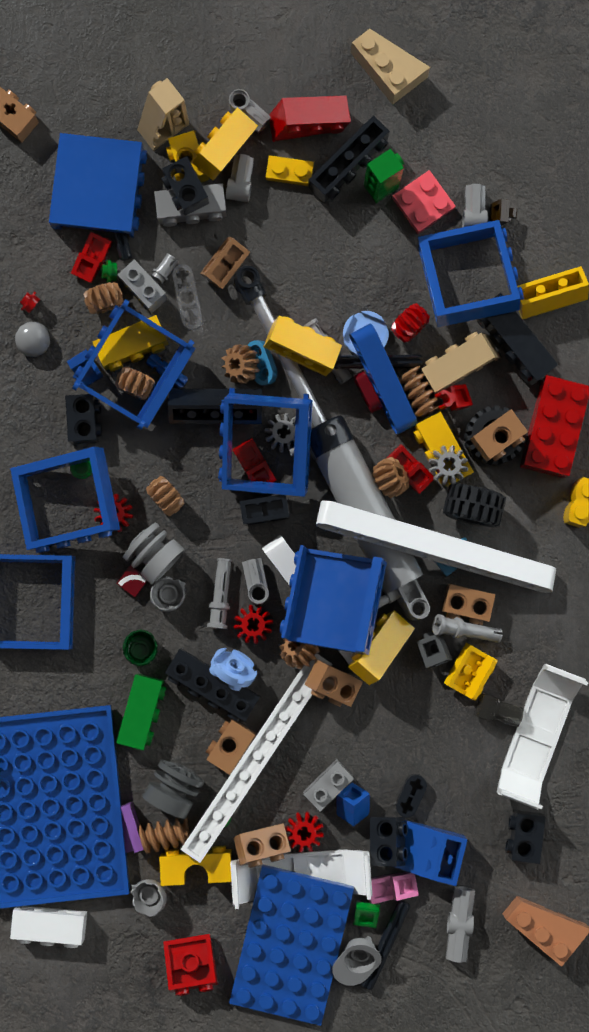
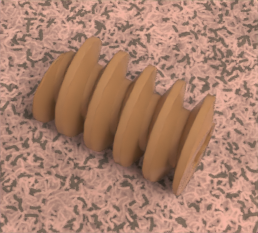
(418, 393)
(164, 835)

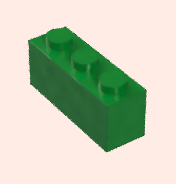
(383, 175)
(141, 712)

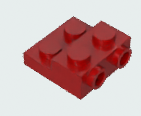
(190, 964)

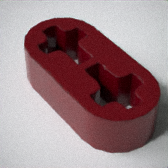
(367, 391)

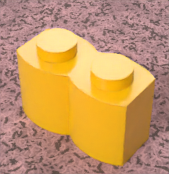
(577, 510)

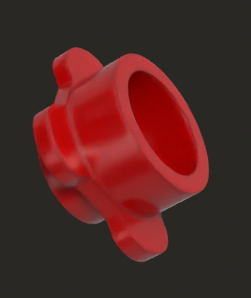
(29, 302)

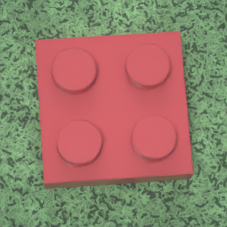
(423, 202)

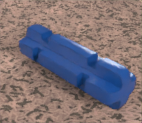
(155, 361)

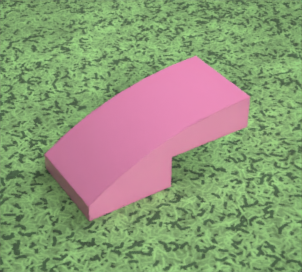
(393, 886)

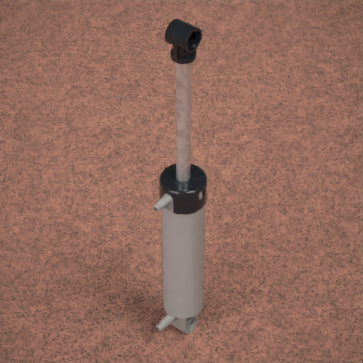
(344, 469)

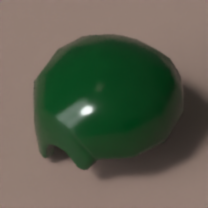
(140, 647)

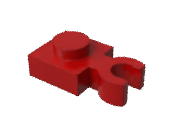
(455, 397)

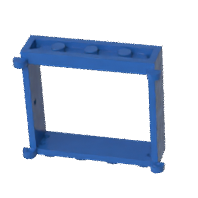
(165, 382)
(301, 444)

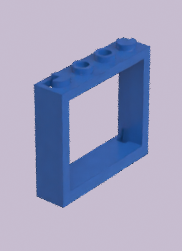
(478, 309)
(104, 493)
(67, 601)

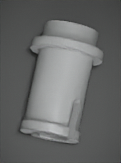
(164, 269)

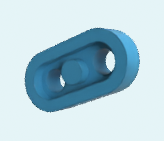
(265, 364)

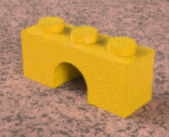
(175, 863)

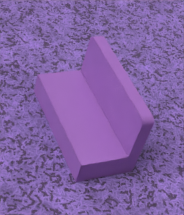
(131, 828)

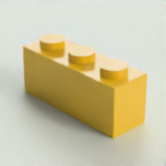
(224, 143)
(553, 292)
(131, 344)
(302, 345)
(436, 433)
(386, 643)

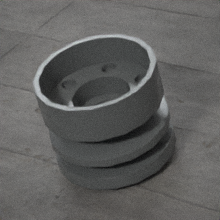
(171, 793)

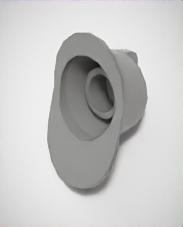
(356, 962)

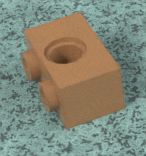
(507, 424)
(226, 759)

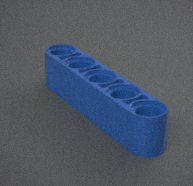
(383, 378)

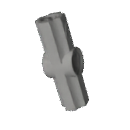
(460, 924)

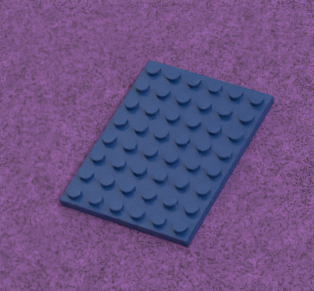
(60, 808)

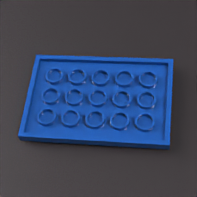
(291, 944)

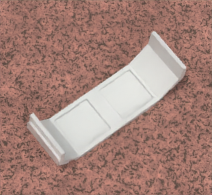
(538, 735)
(339, 865)

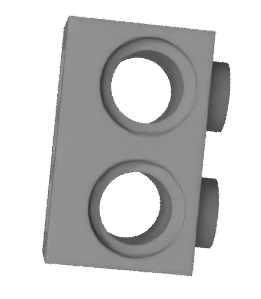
(142, 286)
(328, 785)

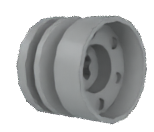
(153, 553)

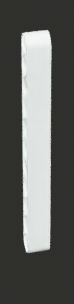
(435, 546)

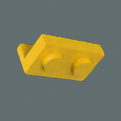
(470, 671)

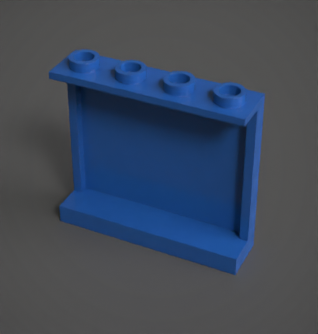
(97, 184)
(333, 600)

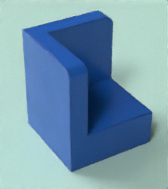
(92, 374)
(353, 804)

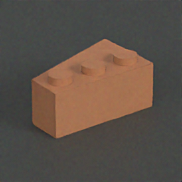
(547, 929)

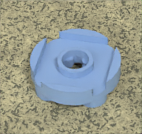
(360, 320)
(233, 668)

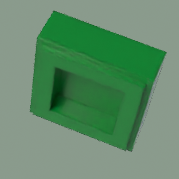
(366, 914)

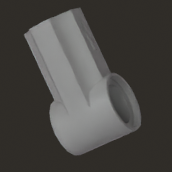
(250, 108)
(239, 185)
(474, 205)
(255, 579)

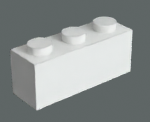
(48, 926)

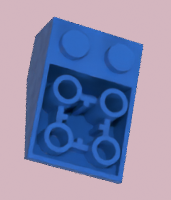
(433, 853)

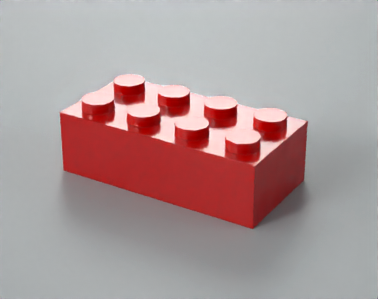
(555, 426)

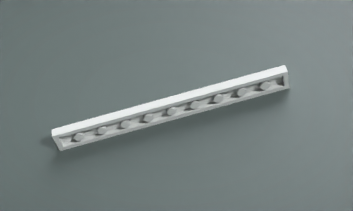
(250, 765)

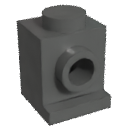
(429, 657)

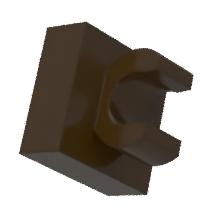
(500, 211)

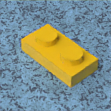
(289, 170)

